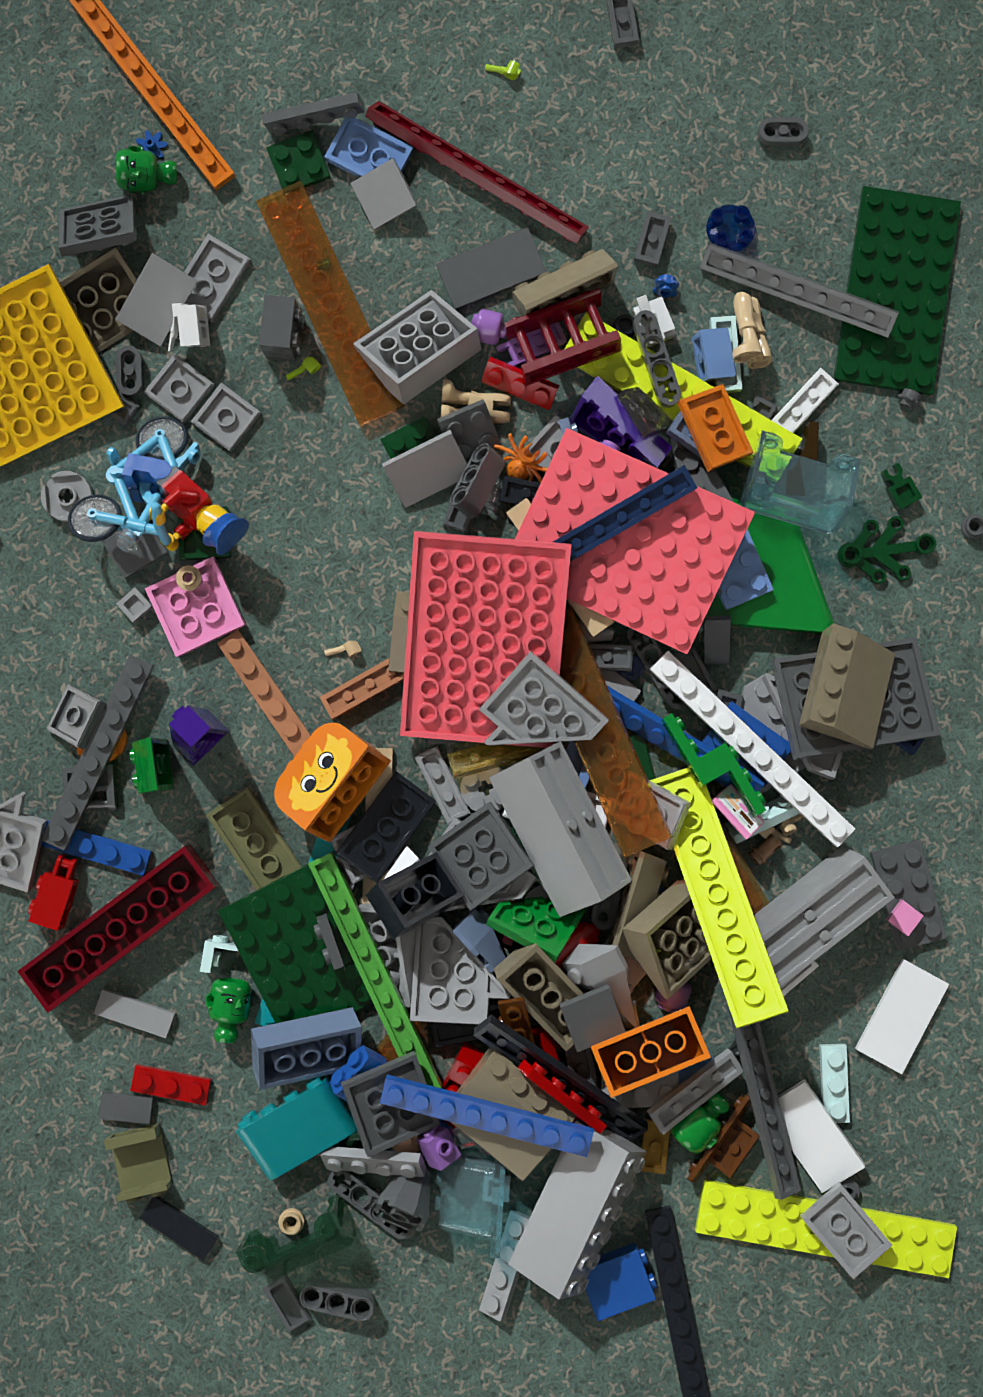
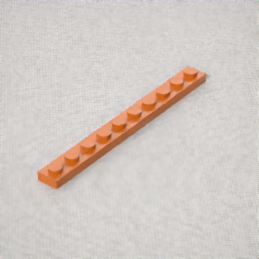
(155, 91)

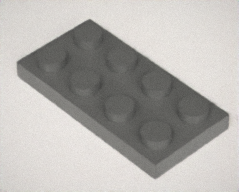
(908, 879)

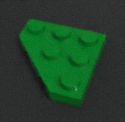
(535, 922)

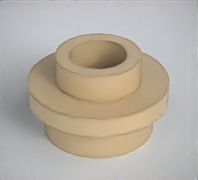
(196, 578)
(291, 1229)

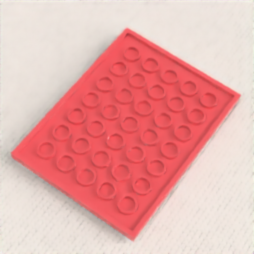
(653, 574)
(471, 623)

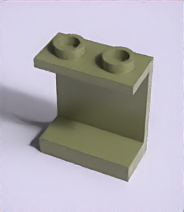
(140, 1162)

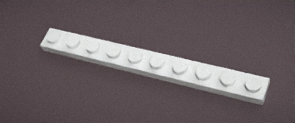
(752, 749)

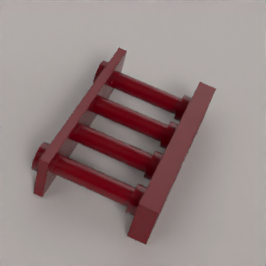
(569, 358)

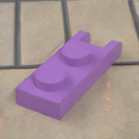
(537, 343)

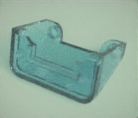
(799, 487)

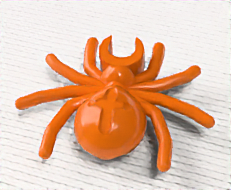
(522, 460)

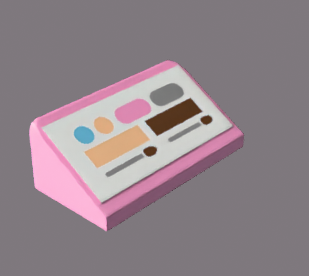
(736, 811)

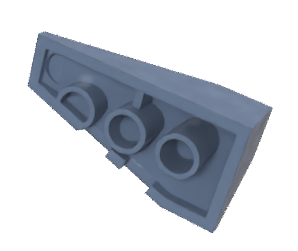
(479, 938)

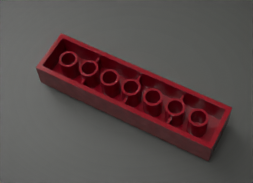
(118, 928)

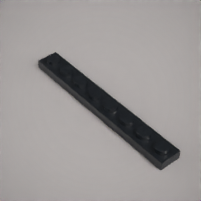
(517, 1048)
(676, 1302)

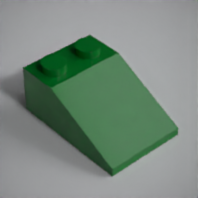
(151, 765)

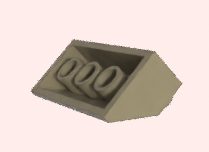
(572, 279)
(646, 876)
(543, 985)

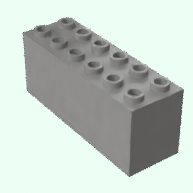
(560, 830)
(820, 911)
(577, 1214)

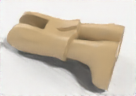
(754, 348)
(452, 396)

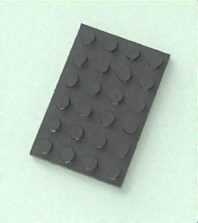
(905, 712)

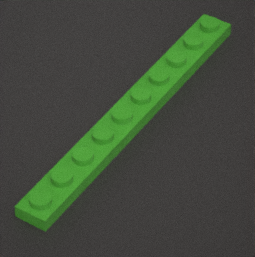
(370, 963)

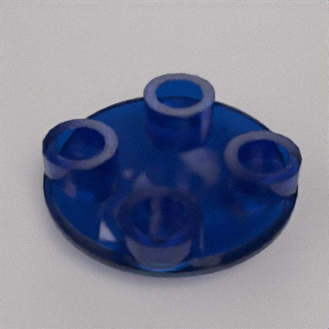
(731, 227)

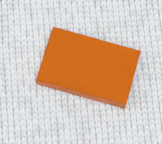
(715, 427)

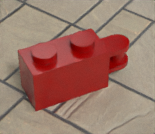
(54, 895)

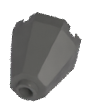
(406, 1201)

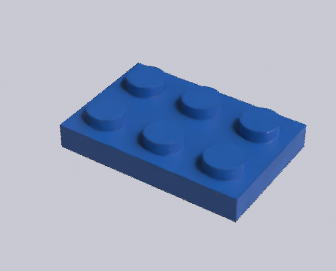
(771, 738)

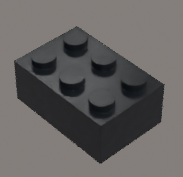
(414, 895)

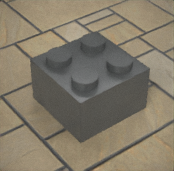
(281, 328)

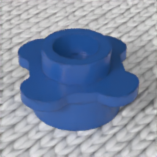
(666, 286)

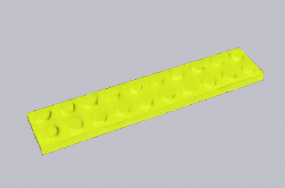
(628, 371)
(723, 907)
(762, 1219)

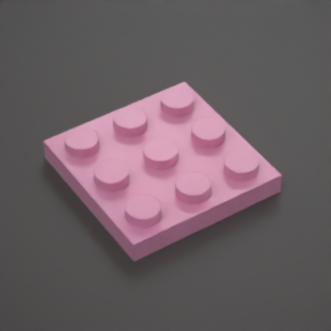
(196, 615)

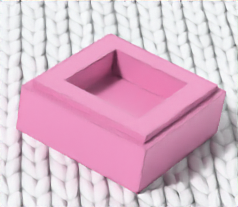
(904, 917)

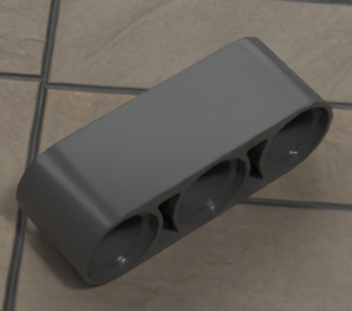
(477, 481)
(345, 1309)

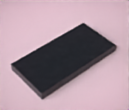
(385, 827)

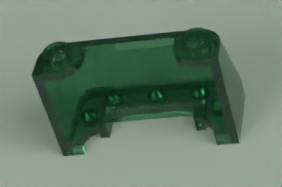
(331, 1234)

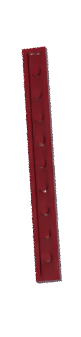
(476, 171)

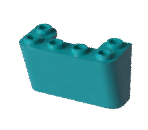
(296, 1128)

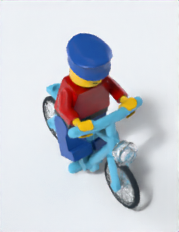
(155, 477)

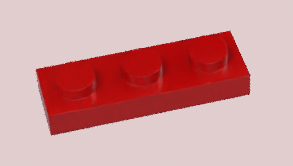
(510, 380)
(170, 1084)

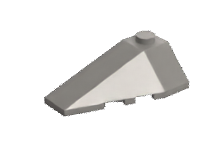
(396, 953)
(599, 965)

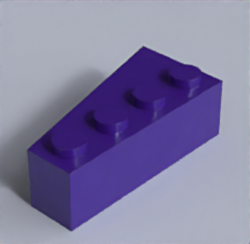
(605, 418)
(195, 732)

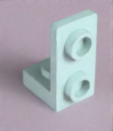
(211, 957)

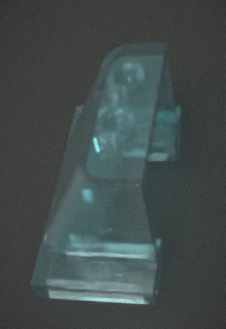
(472, 1198)

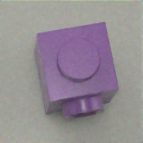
(438, 1147)

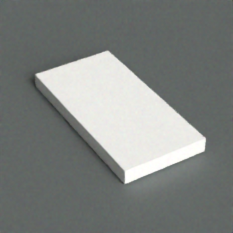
(902, 1016)
(817, 1138)

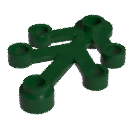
(881, 550)

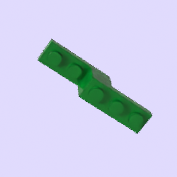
(714, 764)

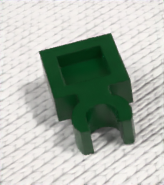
(903, 491)

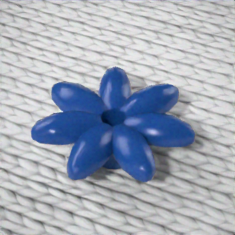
(152, 144)

